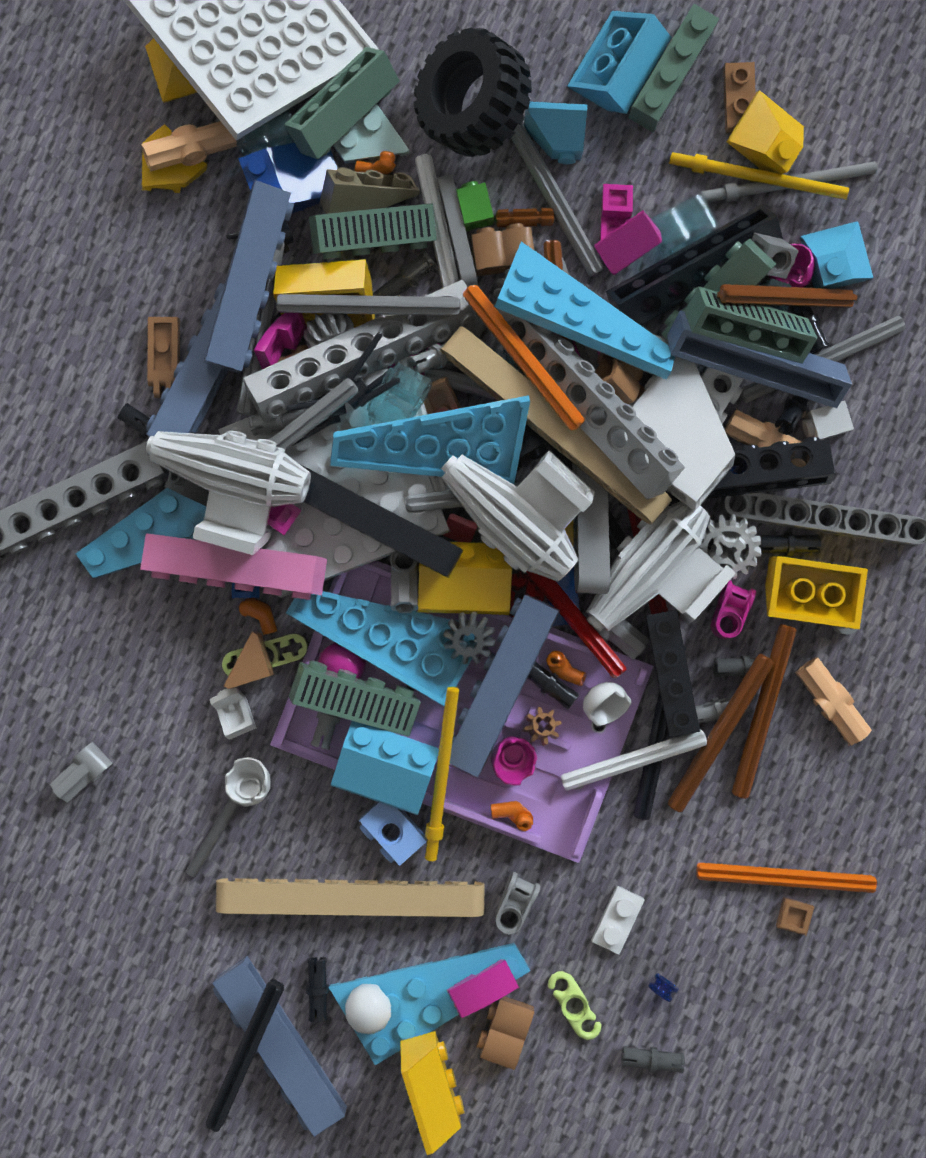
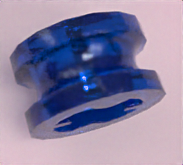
(663, 987)

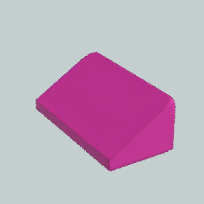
(628, 242)

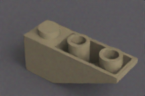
(355, 191)

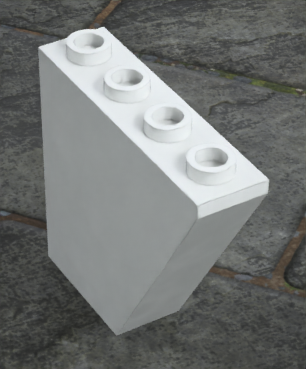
(689, 426)

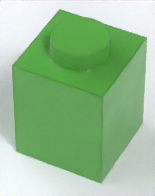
(475, 205)

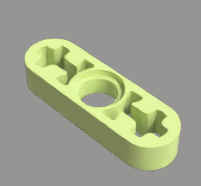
(284, 642)

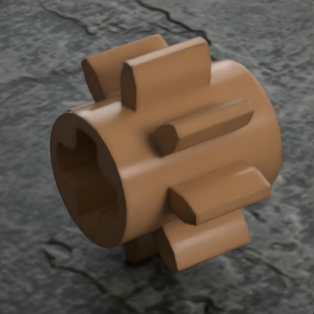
(533, 726)

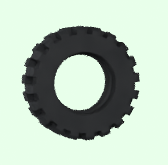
(449, 76)

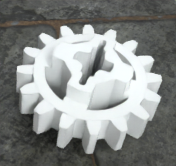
(732, 534)

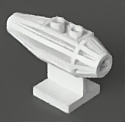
(241, 480)
(523, 519)
(664, 562)

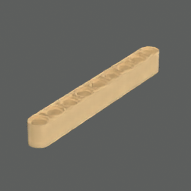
(506, 382)
(346, 898)

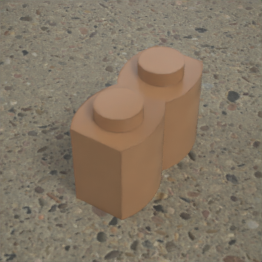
(496, 250)
(620, 376)
(506, 1032)

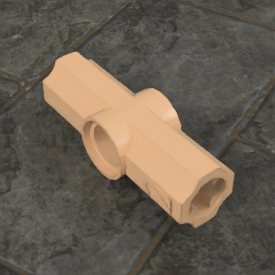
(187, 145)
(754, 432)
(834, 701)

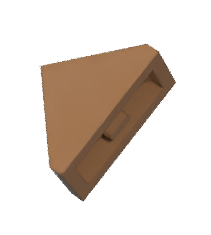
(251, 664)

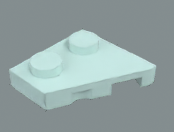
(369, 138)

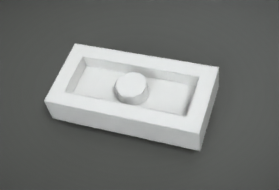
(617, 919)

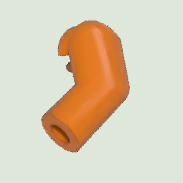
(384, 165)
(260, 611)
(561, 666)
(515, 812)

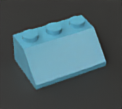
(620, 60)
(385, 767)

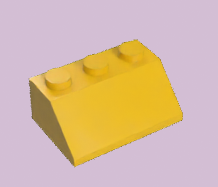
(326, 279)
(476, 584)
(815, 591)
(431, 1089)

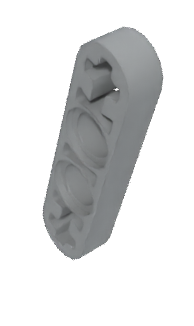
(457, 229)

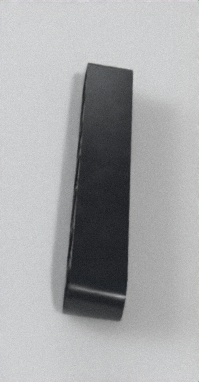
(382, 525)

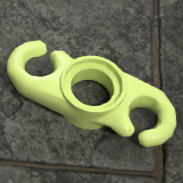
(574, 1019)

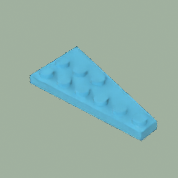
(561, 304)
(423, 444)
(124, 543)
(397, 643)
(421, 995)

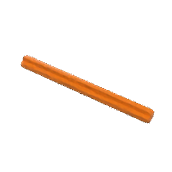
(523, 357)
(786, 877)

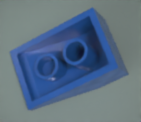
(289, 170)

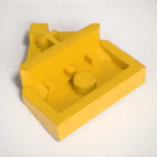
(170, 177)

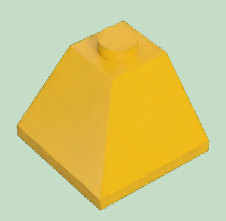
(169, 78)
(768, 135)

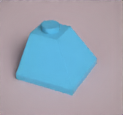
(558, 129)
(838, 256)

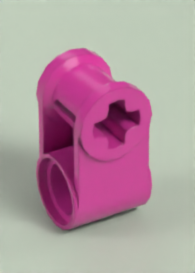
(733, 608)

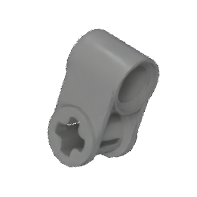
(516, 901)

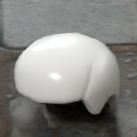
(606, 703)
(247, 782)
(368, 1009)

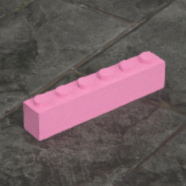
(219, 565)

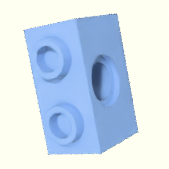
(396, 848)

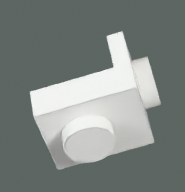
(233, 712)

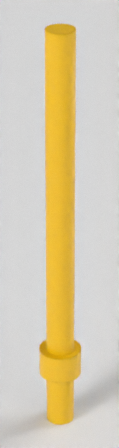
(700, 163)
(435, 828)

